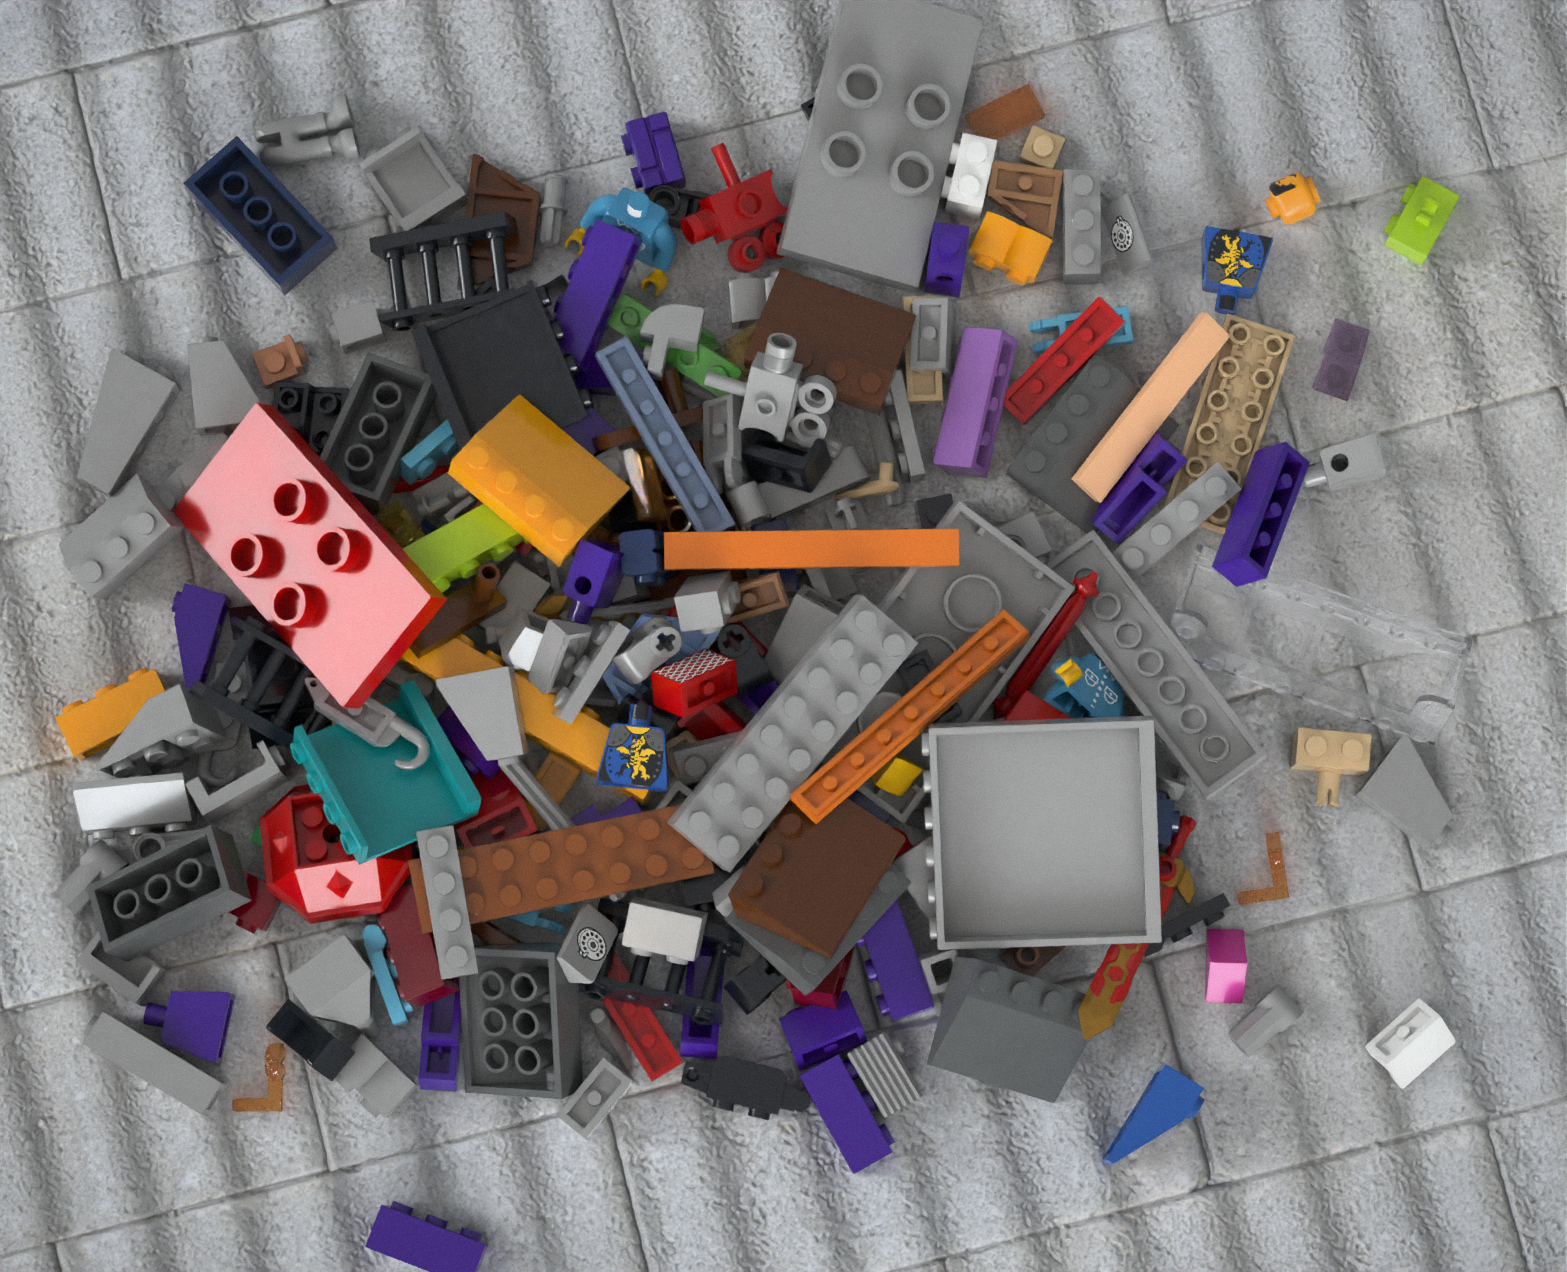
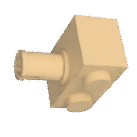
(1330, 756)

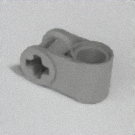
(644, 652)

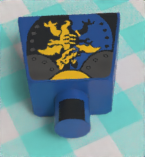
(1232, 265)
(635, 754)

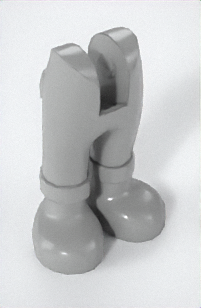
(294, 128)

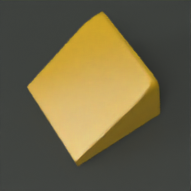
(897, 775)

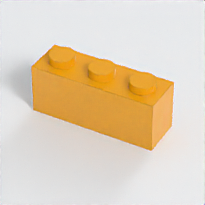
(101, 720)

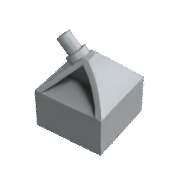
(338, 986)

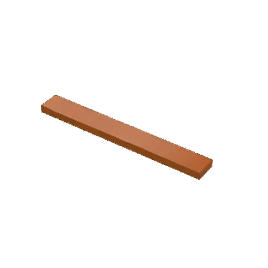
(811, 549)
(909, 716)

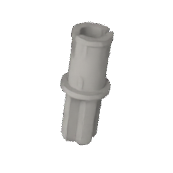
(553, 209)

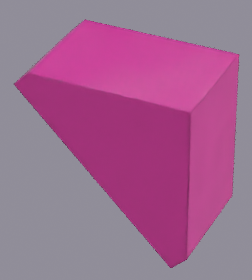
(1225, 966)

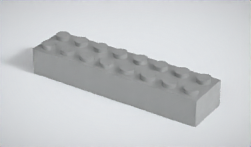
(792, 732)

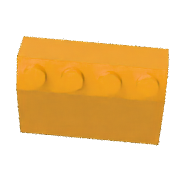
(537, 479)

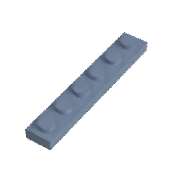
(664, 437)

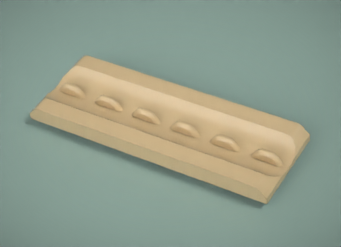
(1233, 408)

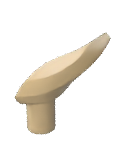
(879, 487)

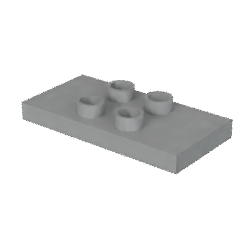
(880, 139)
(944, 611)

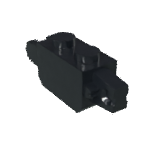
(746, 1085)

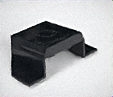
(282, 681)

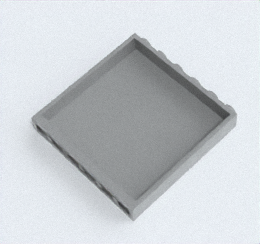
(1043, 832)

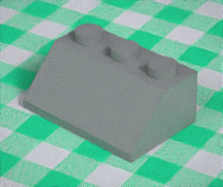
(119, 538)
(135, 805)

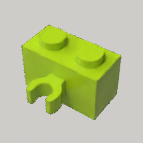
(1421, 220)

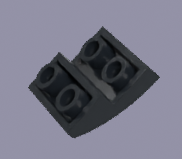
(310, 410)

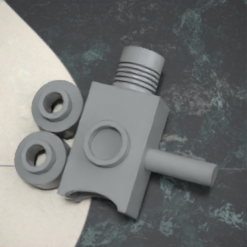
(775, 390)

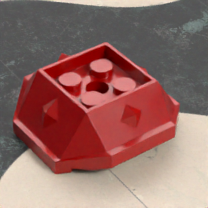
(319, 875)

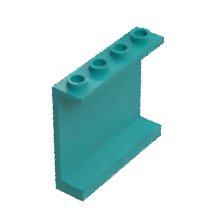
(374, 799)

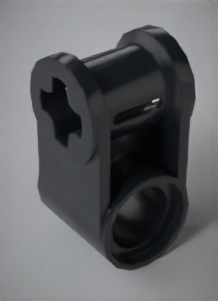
(683, 201)
(750, 665)
(753, 985)

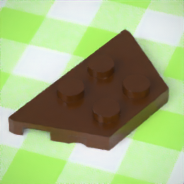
(495, 192)

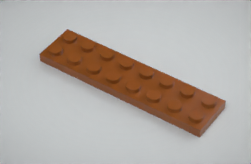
(570, 866)

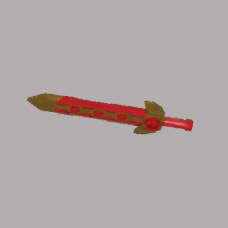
(1121, 961)

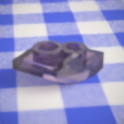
(1341, 359)

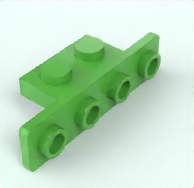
(628, 319)

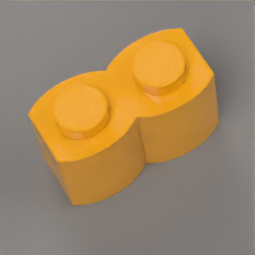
(1009, 248)

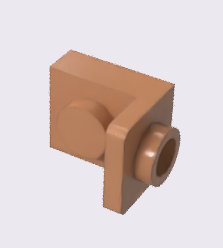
(281, 362)

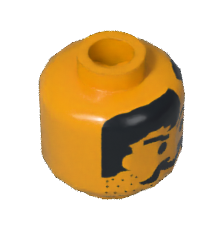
(1292, 198)

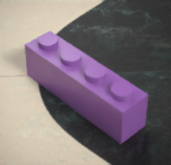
(975, 402)

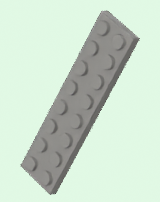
(1158, 671)

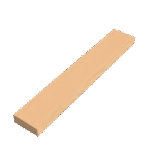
(1150, 407)

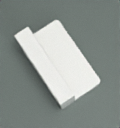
(1411, 1042)

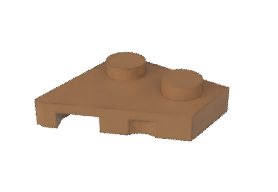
(1027, 193)

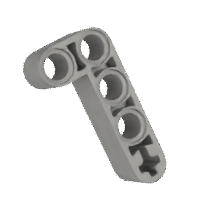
(771, 502)

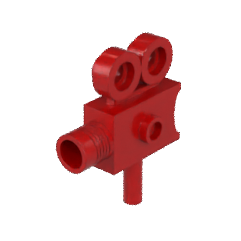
(736, 213)

